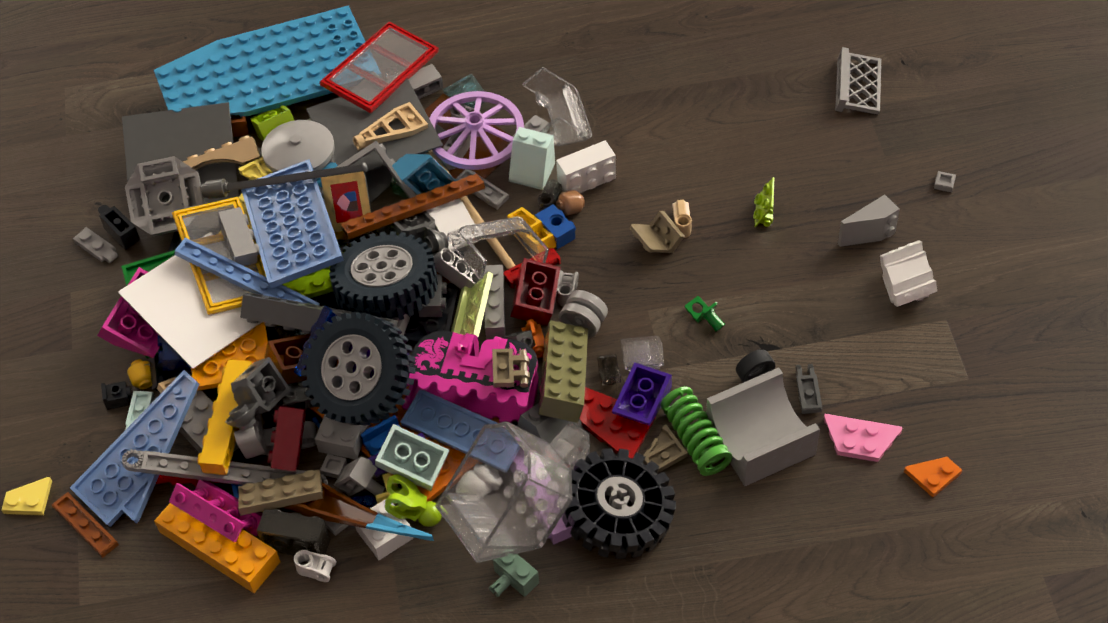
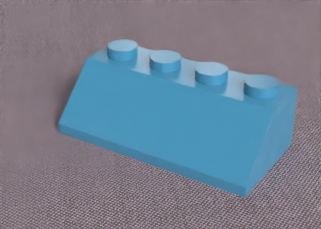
(421, 172)

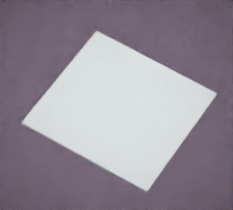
(175, 310)

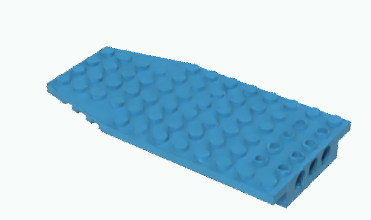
(262, 66)

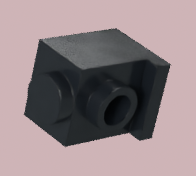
(116, 395)

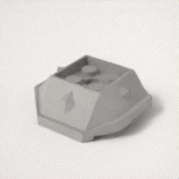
(151, 183)

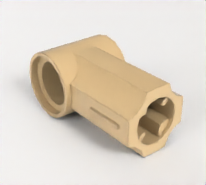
(682, 217)

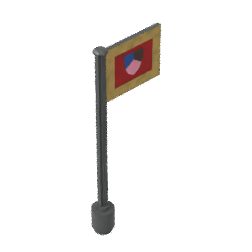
(343, 190)

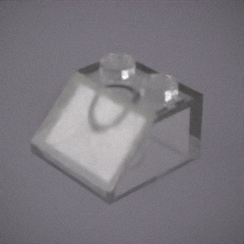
(642, 350)

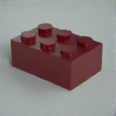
(535, 291)
(287, 438)

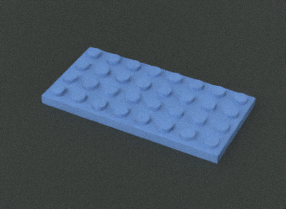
(291, 227)

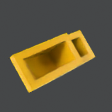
(536, 225)

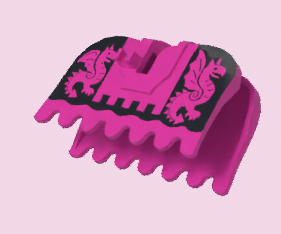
(459, 373)

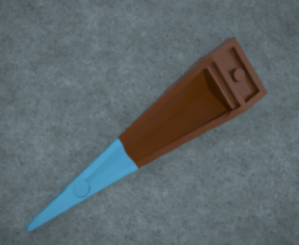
(343, 510)

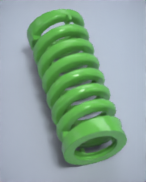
(700, 456)

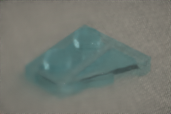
(464, 85)

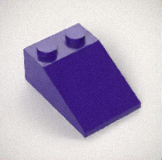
(642, 394)

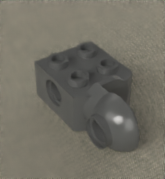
(422, 227)
(256, 392)

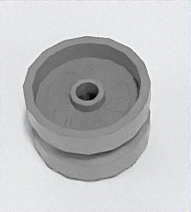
(584, 310)

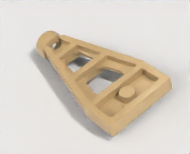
(405, 113)

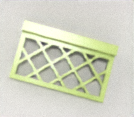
(472, 307)

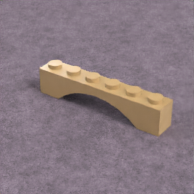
(239, 152)

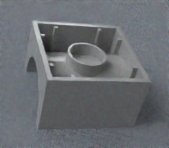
(761, 427)

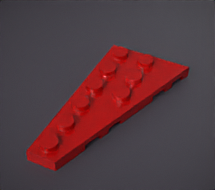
(611, 428)

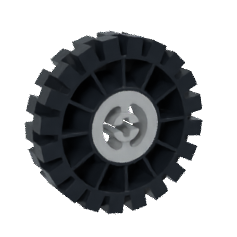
(614, 524)

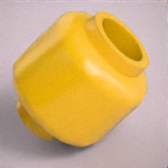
(140, 374)

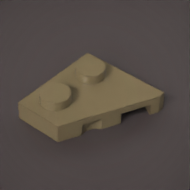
(665, 450)

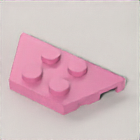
(860, 437)

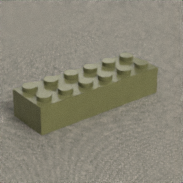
(563, 371)

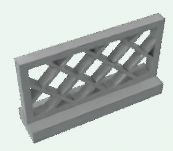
(845, 79)

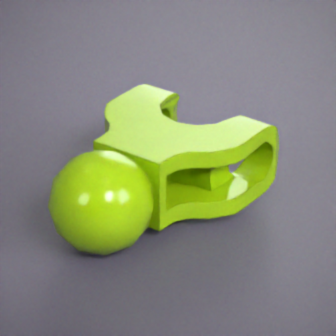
(411, 502)

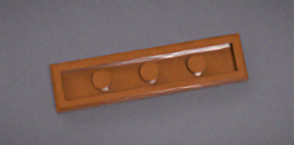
(85, 524)

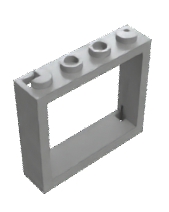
(381, 151)

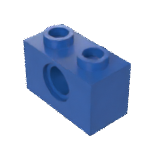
(557, 224)

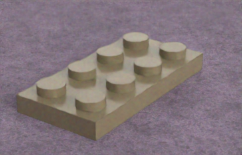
(280, 492)

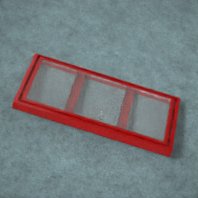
(379, 67)

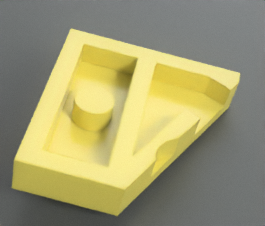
(28, 499)

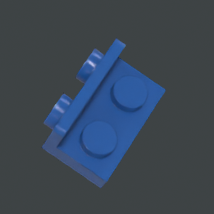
(374, 437)

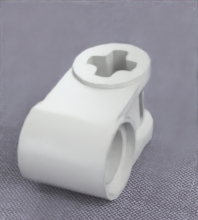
(318, 565)

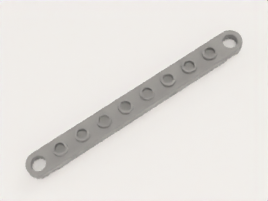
(187, 467)

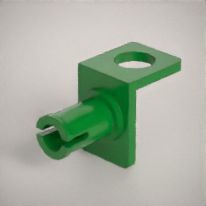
(707, 313)

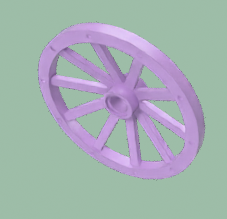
(475, 125)

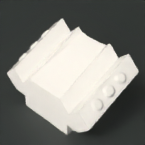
(907, 274)

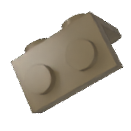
(660, 235)

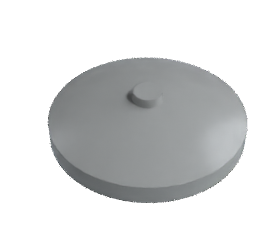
(298, 142)

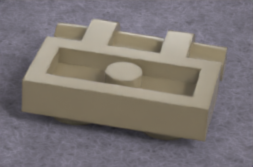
(503, 368)

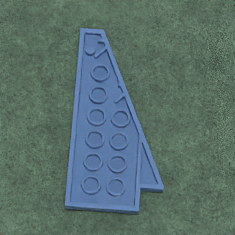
(110, 487)

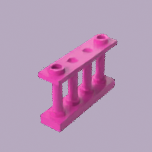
(215, 509)

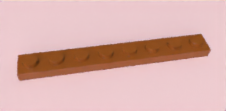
(412, 206)

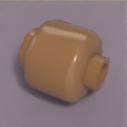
(570, 202)

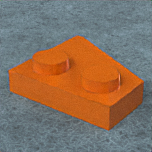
(933, 474)

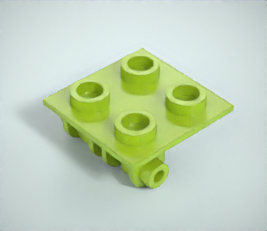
(764, 205)

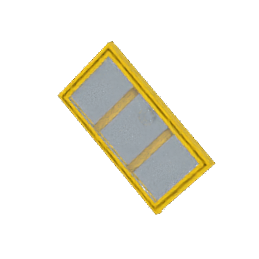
(202, 227)

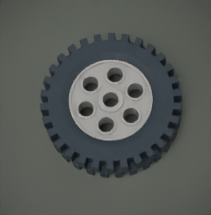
(385, 276)
(387, 358)

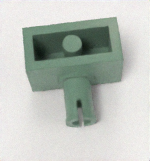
(514, 572)

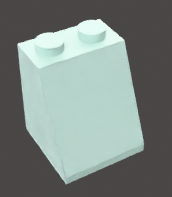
(531, 158)

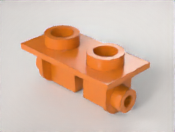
(538, 336)

